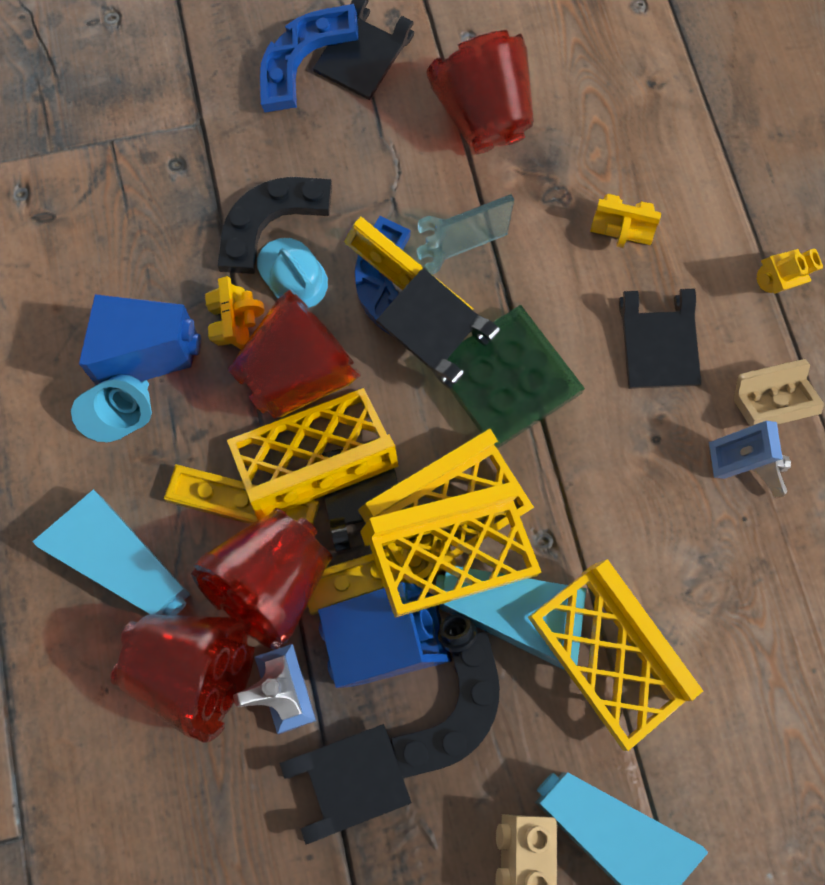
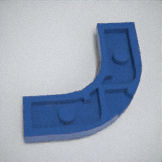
(301, 37)
(372, 287)

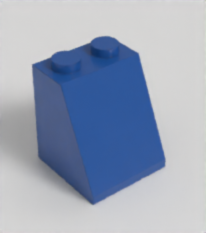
(137, 339)
(373, 645)

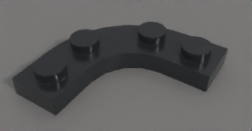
(259, 208)
(466, 725)

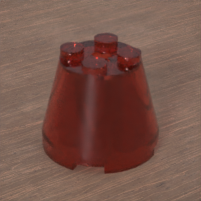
(486, 89)
(292, 359)
(265, 575)
(185, 669)

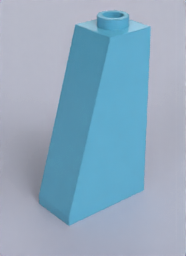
(111, 554)
(507, 608)
(616, 836)

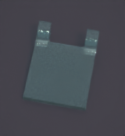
(464, 231)

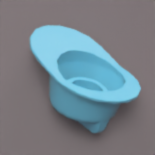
(291, 265)
(112, 408)

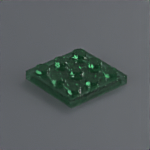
(512, 378)

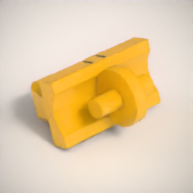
(625, 221)
(787, 270)
(237, 313)

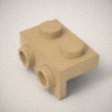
(777, 394)
(527, 850)

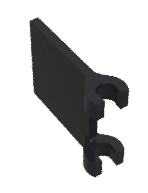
(364, 62)
(433, 324)
(661, 345)
(345, 503)
(351, 781)

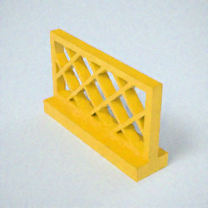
(322, 473)
(439, 474)
(434, 519)
(644, 639)

